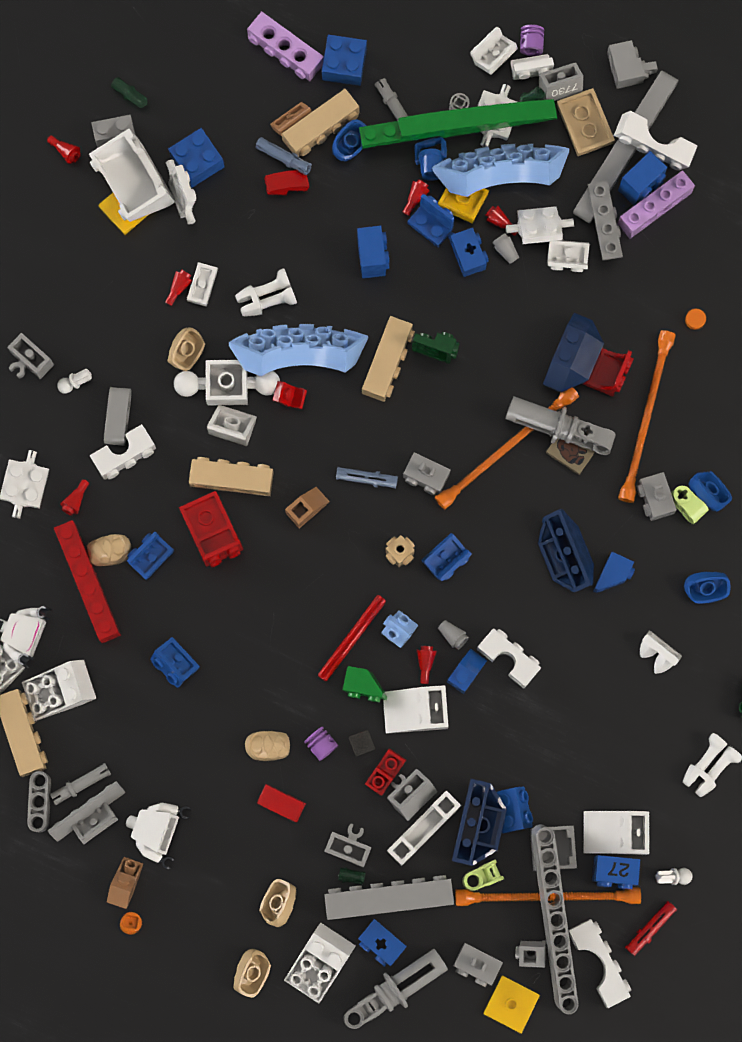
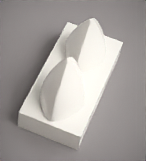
(667, 656)

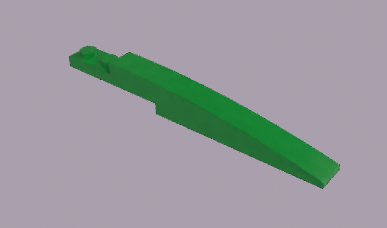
(457, 122)

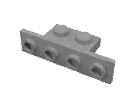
(605, 221)
(91, 817)

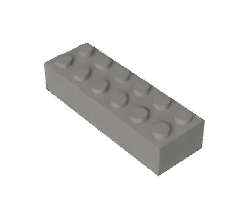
(390, 898)

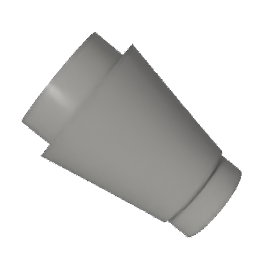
(506, 248)
(453, 634)

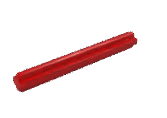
(351, 638)

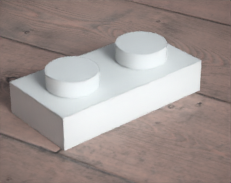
(202, 284)

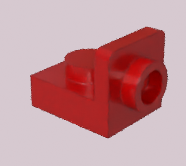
(289, 395)

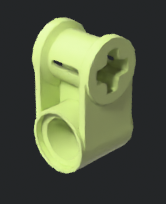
(690, 505)
(484, 876)

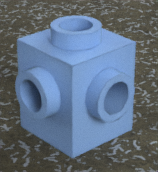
(399, 628)

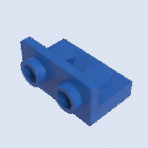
(174, 662)

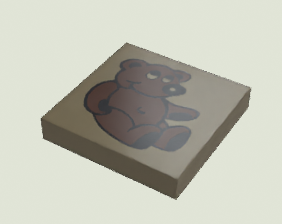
(570, 455)

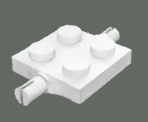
(492, 99)
(181, 191)
(539, 225)
(24, 484)

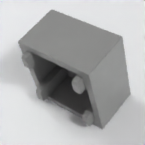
(565, 847)

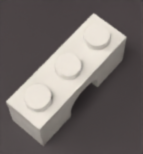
(139, 446)
(497, 644)

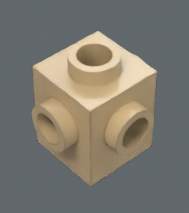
(400, 558)

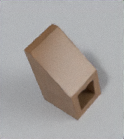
(306, 506)
(124, 883)

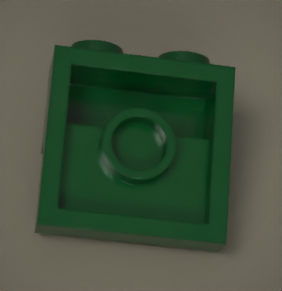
(442, 348)

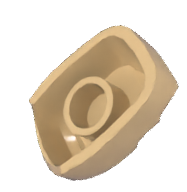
(186, 349)
(109, 550)
(267, 745)
(278, 902)
(251, 973)

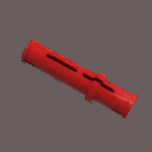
(634, 947)

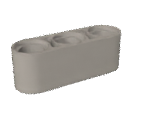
(117, 416)
(34, 792)

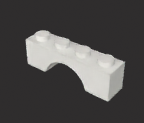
(634, 131)
(423, 828)
(612, 987)

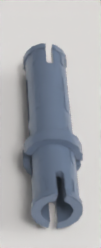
(290, 159)
(391, 481)

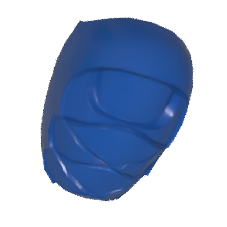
(348, 141)
(710, 490)
(707, 587)

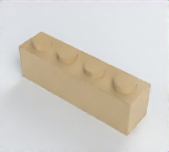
(321, 123)
(387, 358)
(231, 477)
(20, 733)

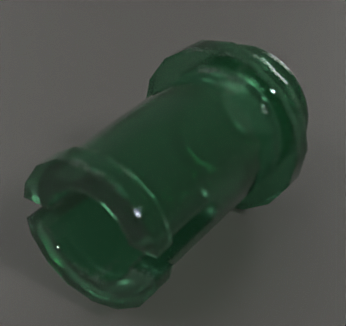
(533, 95)
(352, 876)

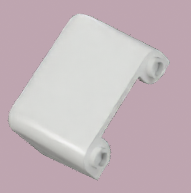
(131, 176)

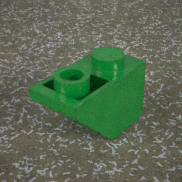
(363, 683)

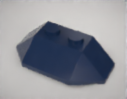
(575, 355)
(565, 552)
(480, 824)

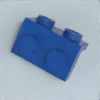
(149, 555)
(446, 557)
(518, 813)

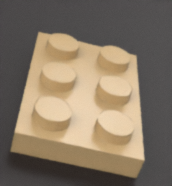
(585, 122)

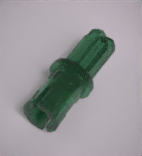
(129, 92)

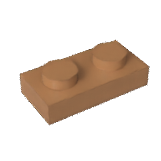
(290, 118)

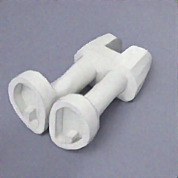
(255, 308)
(729, 756)

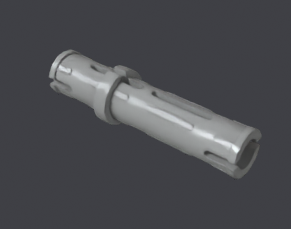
(390, 99)
(80, 784)

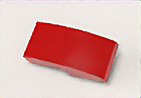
(281, 182)
(385, 772)
(281, 803)

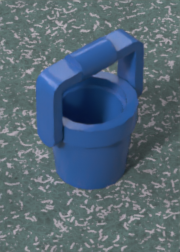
(430, 157)

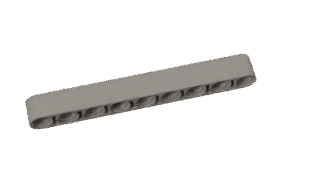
(622, 153)
(560, 927)

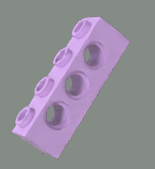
(265, 25)
(656, 204)

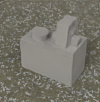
(626, 65)

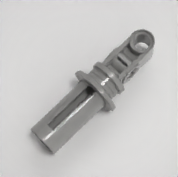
(561, 426)
(388, 995)

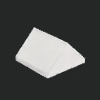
(231, 425)

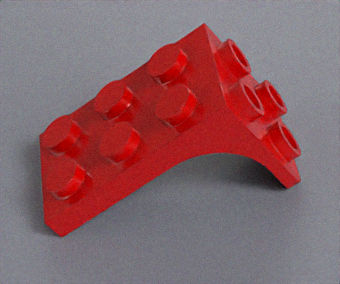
(608, 372)
(211, 529)

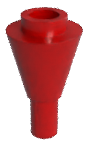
(68, 151)
(417, 190)
(498, 218)
(179, 284)
(72, 503)
(425, 657)

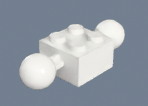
(225, 383)

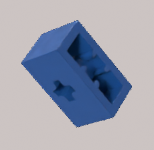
(468, 263)
(394, 945)

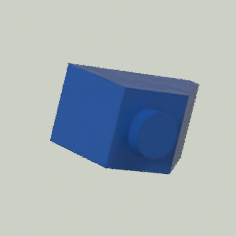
(614, 572)
(466, 671)

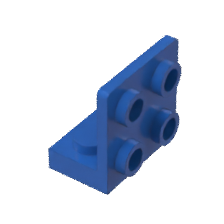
(432, 220)

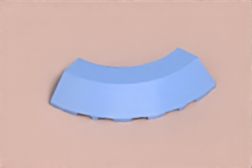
(501, 166)
(298, 346)

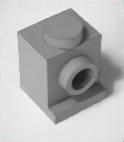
(526, 959)

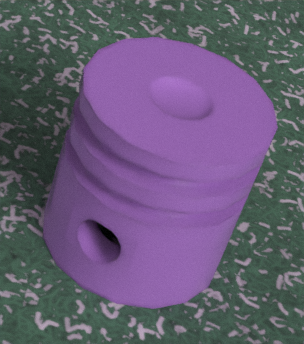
(532, 40)
(321, 743)

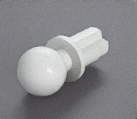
(66, 385)
(674, 876)

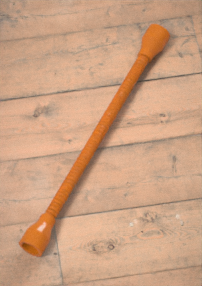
(628, 490)
(448, 496)
(465, 897)

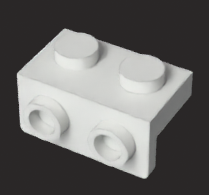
(493, 51)
(531, 66)
(568, 255)

